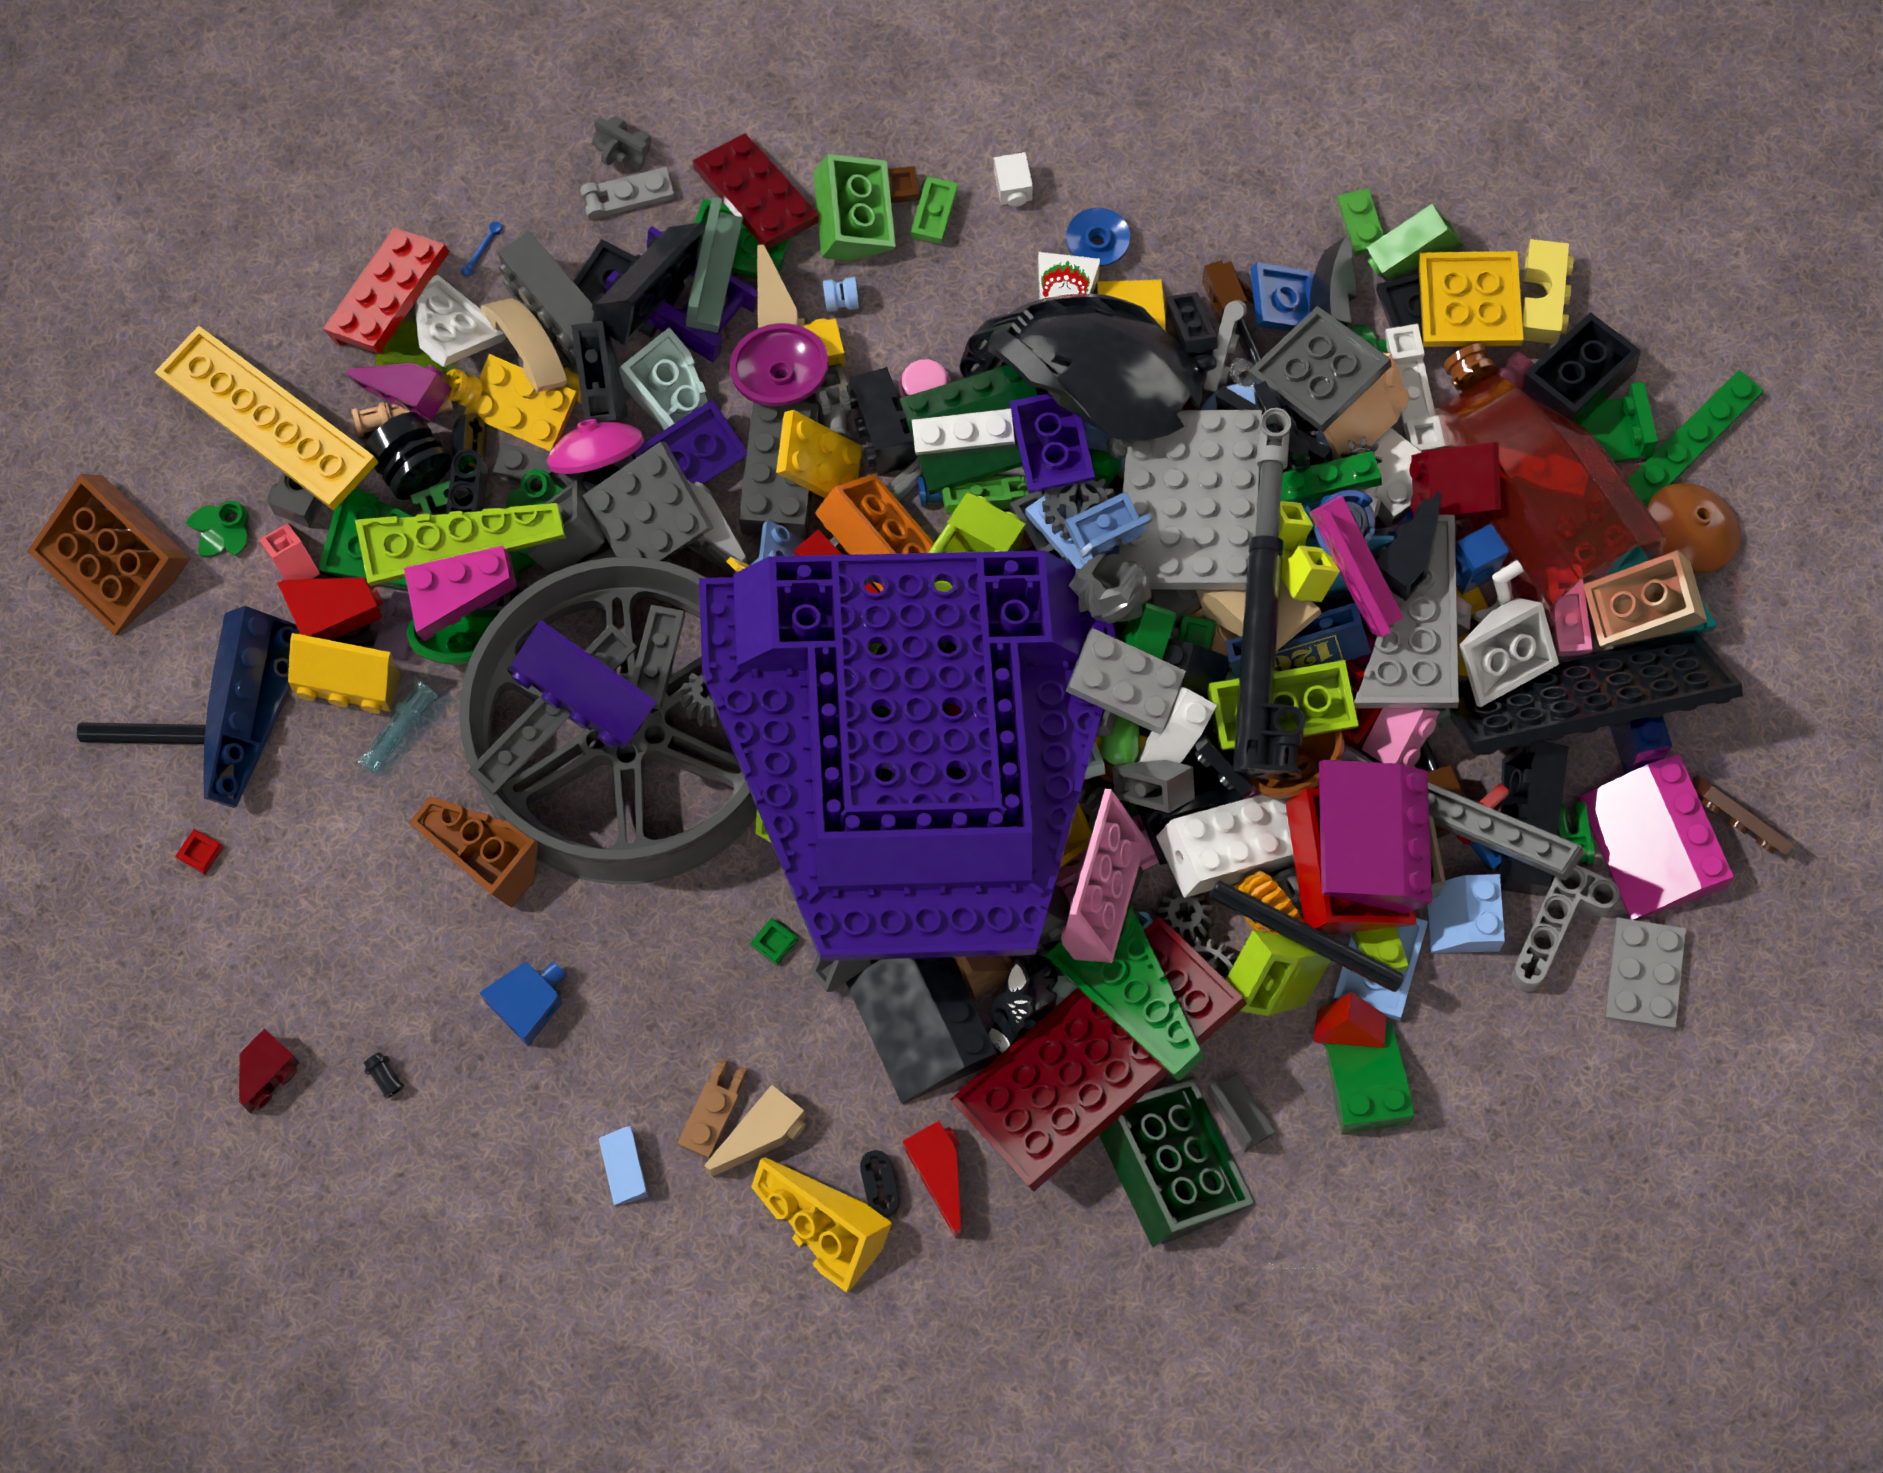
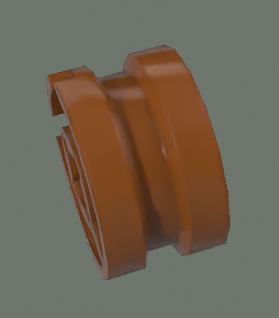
(1469, 366)

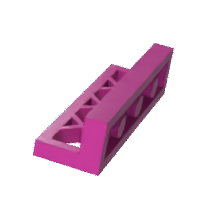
(1357, 565)

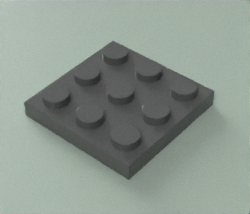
(1320, 368)
(648, 507)

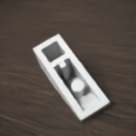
(1182, 730)

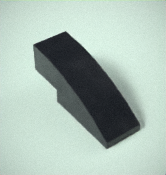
(1335, 282)

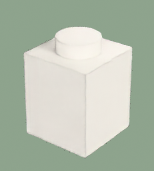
(1013, 179)

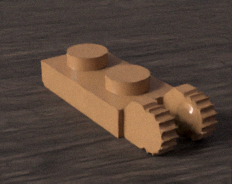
(712, 1112)

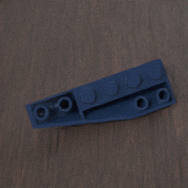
(244, 699)

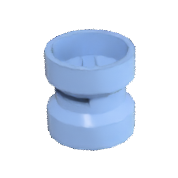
(833, 294)

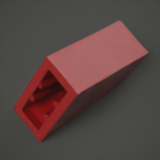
(331, 606)

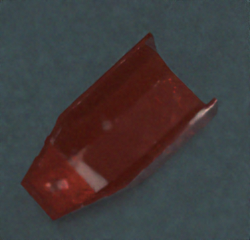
(1560, 490)

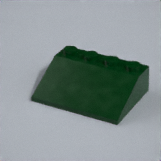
(973, 394)
(1174, 1163)

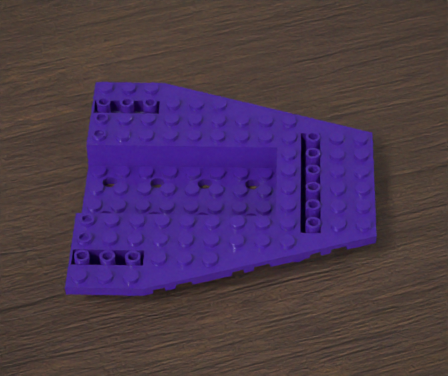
(922, 857)

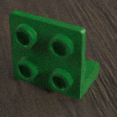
(1624, 426)

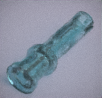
(406, 715)

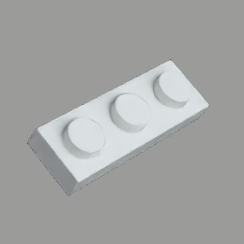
(963, 431)

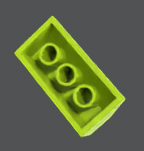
(1317, 690)

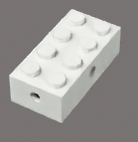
(1227, 843)

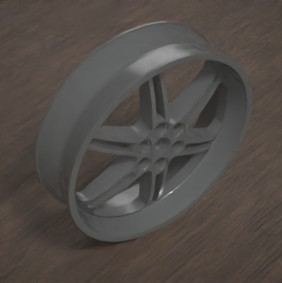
(601, 586)

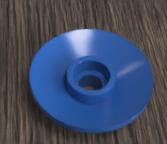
(1100, 224)

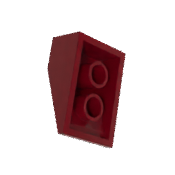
(1463, 474)

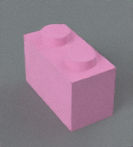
(1400, 734)

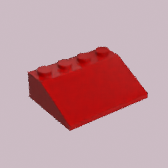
(1321, 911)

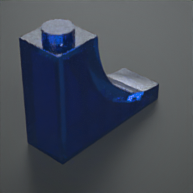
(1641, 742)

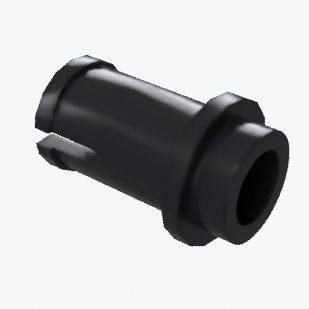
(383, 1074)

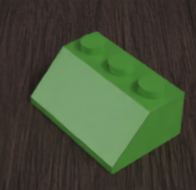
(853, 207)

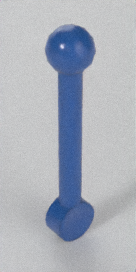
(494, 228)

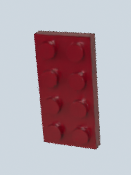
(755, 191)

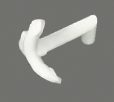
(1503, 588)

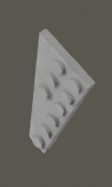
(1420, 655)

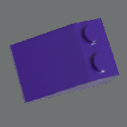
(1050, 444)

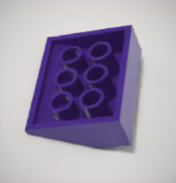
(581, 686)

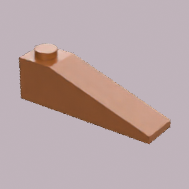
(482, 846)

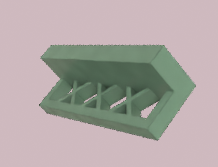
(713, 269)

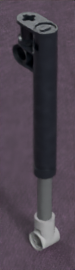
(1259, 739)

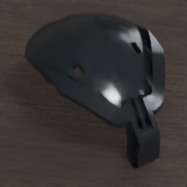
(1123, 366)

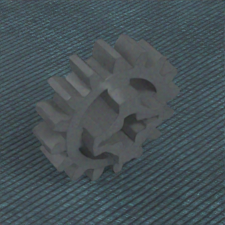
(1062, 502)

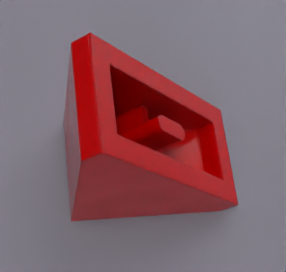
(1350, 1023)

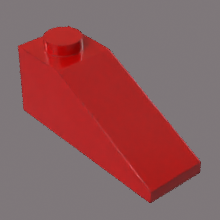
(935, 1161)

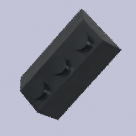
(1201, 668)

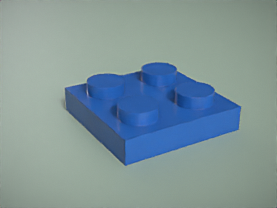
(1280, 295)

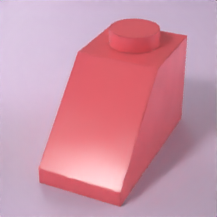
(289, 554)

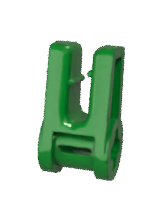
(1582, 831)

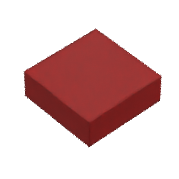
(199, 852)

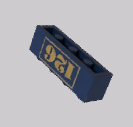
(1327, 639)

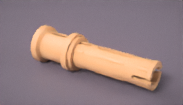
(373, 418)

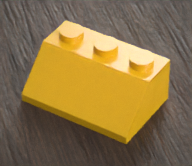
(342, 673)

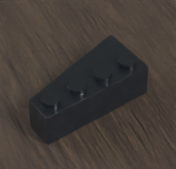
(1535, 796)

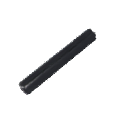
(141, 733)

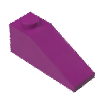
(404, 385)

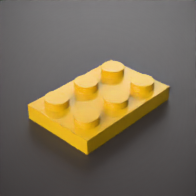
(516, 408)
(816, 455)

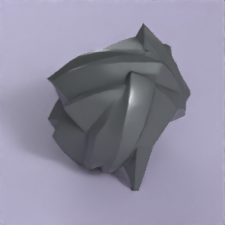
(1111, 588)

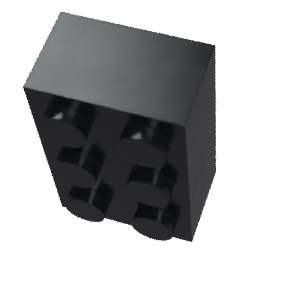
(1582, 369)

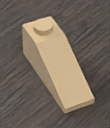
(773, 298)
(763, 1129)

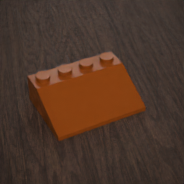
(107, 552)

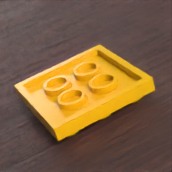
(1470, 299)

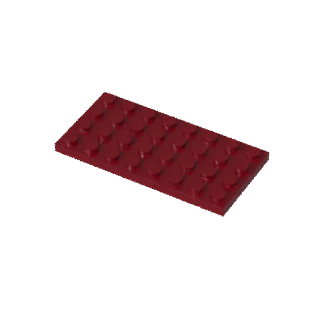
(1083, 1070)

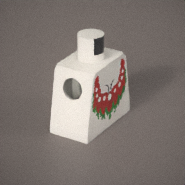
(1066, 274)

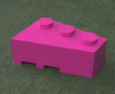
(456, 586)

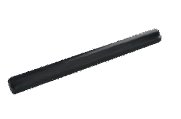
(1307, 936)

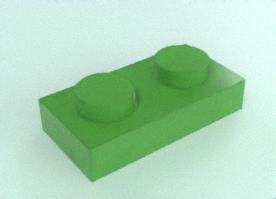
(934, 210)
(1360, 219)

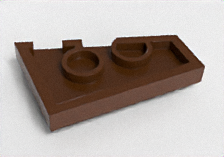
(1741, 818)

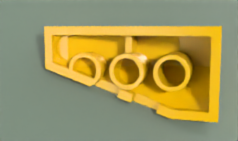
(833, 1225)

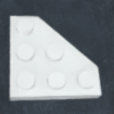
(451, 324)

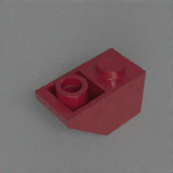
(262, 1068)

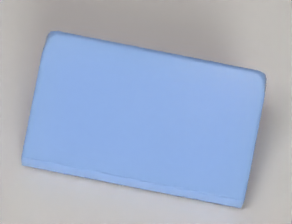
(623, 1166)

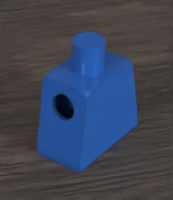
(526, 998)

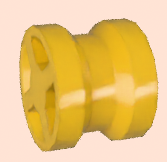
(465, 388)

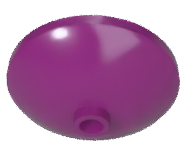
(777, 353)

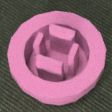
(922, 376)

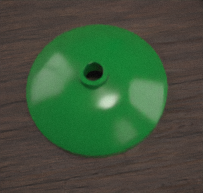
(451, 644)

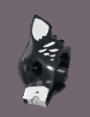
(1022, 1001)

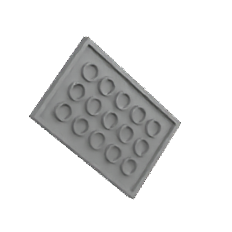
(1201, 500)

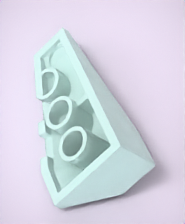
(664, 380)

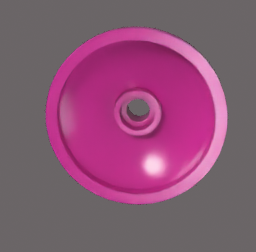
(594, 446)

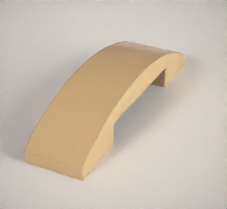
(530, 341)

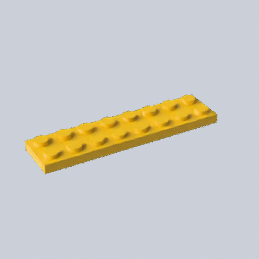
(266, 418)

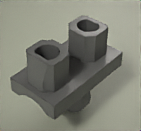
(620, 145)

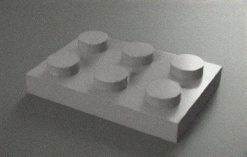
(1125, 681)
(1645, 974)

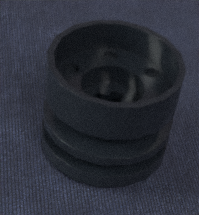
(408, 455)

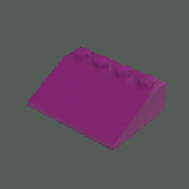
(1375, 834)

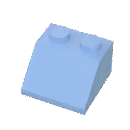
(1467, 916)

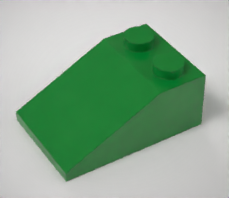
(1369, 1085)

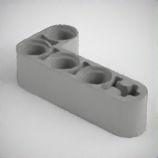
(1553, 929)

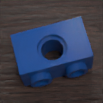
(1478, 558)

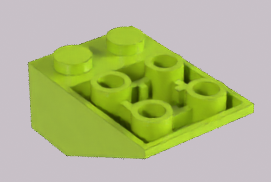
(1275, 973)

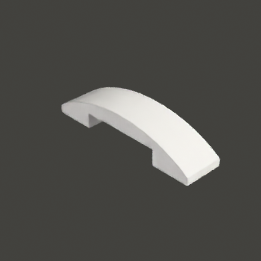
(1419, 417)

